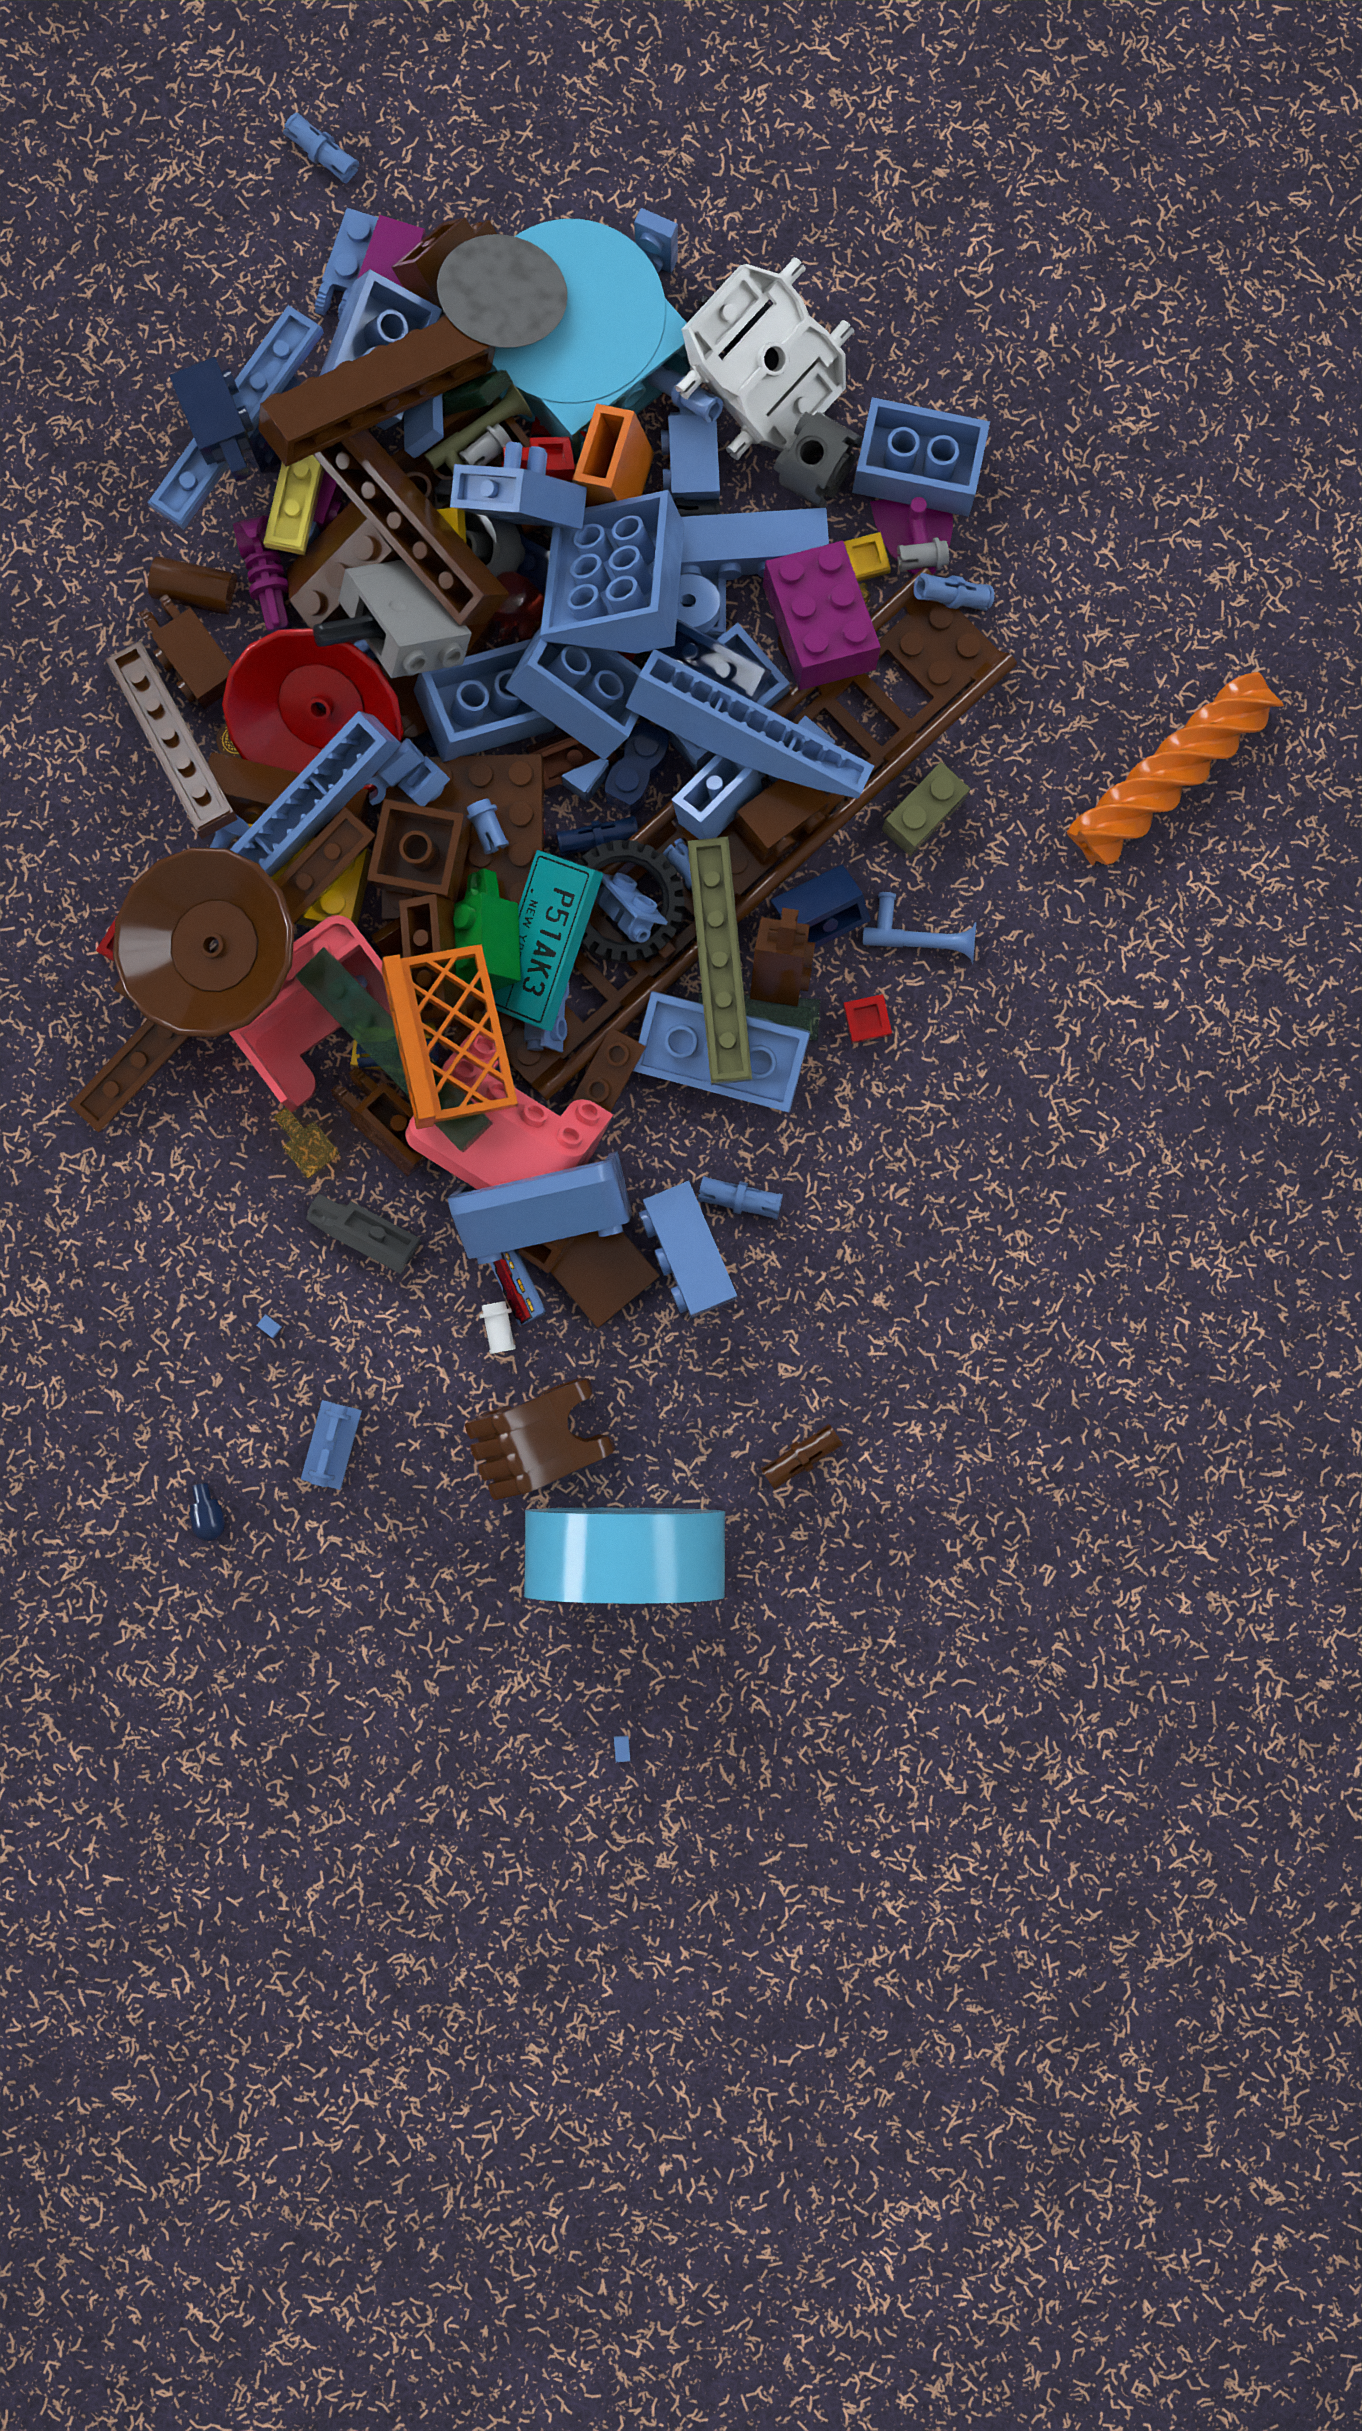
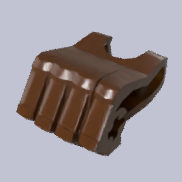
(532, 1441)

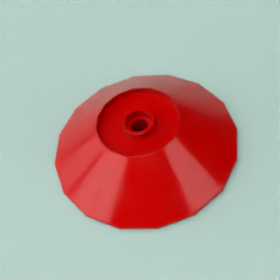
(276, 690)

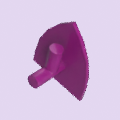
(910, 524)

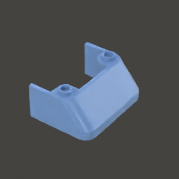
(541, 1209)

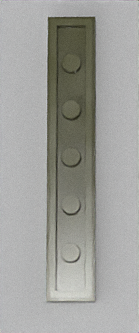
(719, 961)

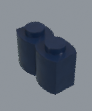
(643, 761)

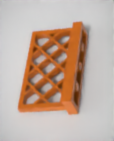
(412, 1041)

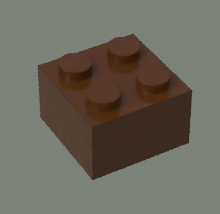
(419, 850)

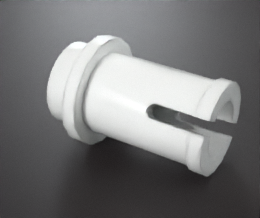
(498, 1327)

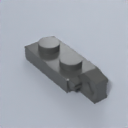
(364, 1232)

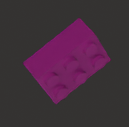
(821, 615)

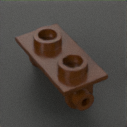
(610, 1069)

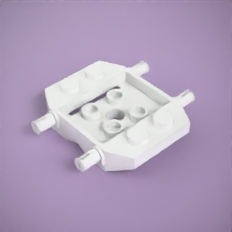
(762, 400)

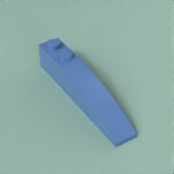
(742, 729)
(318, 792)

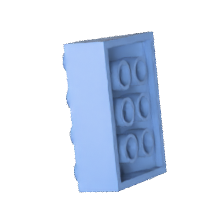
(616, 577)

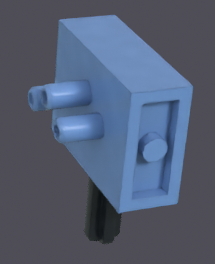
(515, 493)

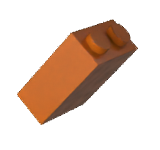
(613, 457)

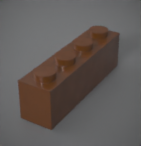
(255, 786)

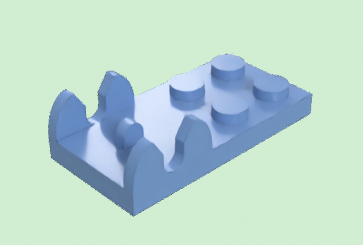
(679, 1052)

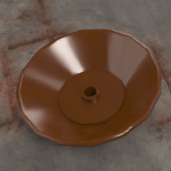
(167, 936)

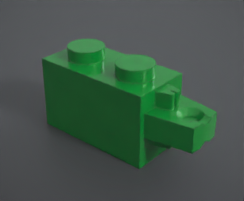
(490, 922)

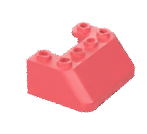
(298, 1019)
(521, 1139)

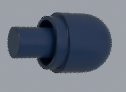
(206, 1514)

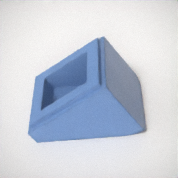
(586, 779)

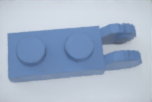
(345, 258)

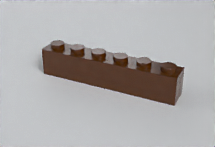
(371, 389)
(414, 528)

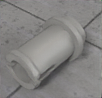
(486, 447)
(923, 555)

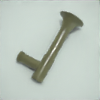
(448, 450)

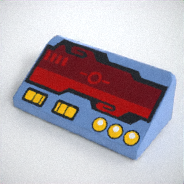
(518, 1287)

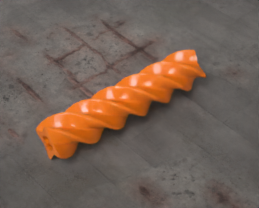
(1178, 762)

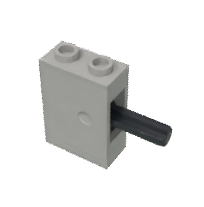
(397, 620)

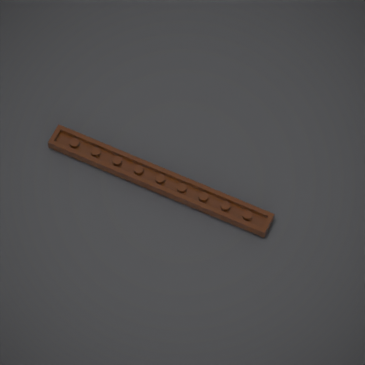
(153, 1045)

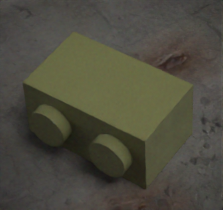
(925, 809)

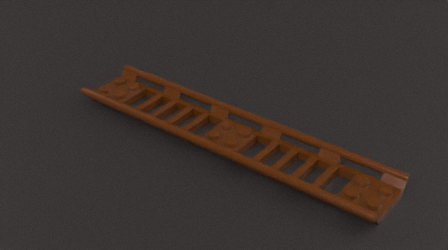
(940, 655)

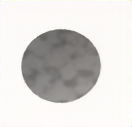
(502, 291)

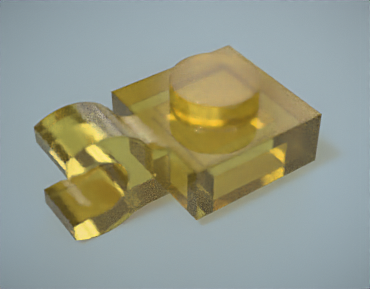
(308, 1146)

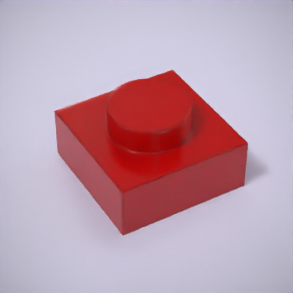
(867, 1019)

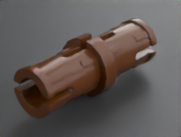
(801, 1456)

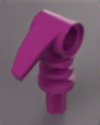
(264, 571)

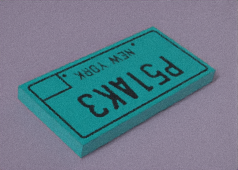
(550, 934)

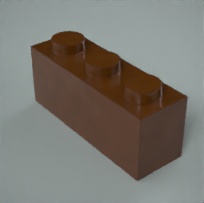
(427, 929)

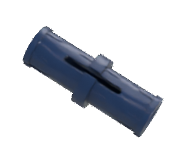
(593, 835)

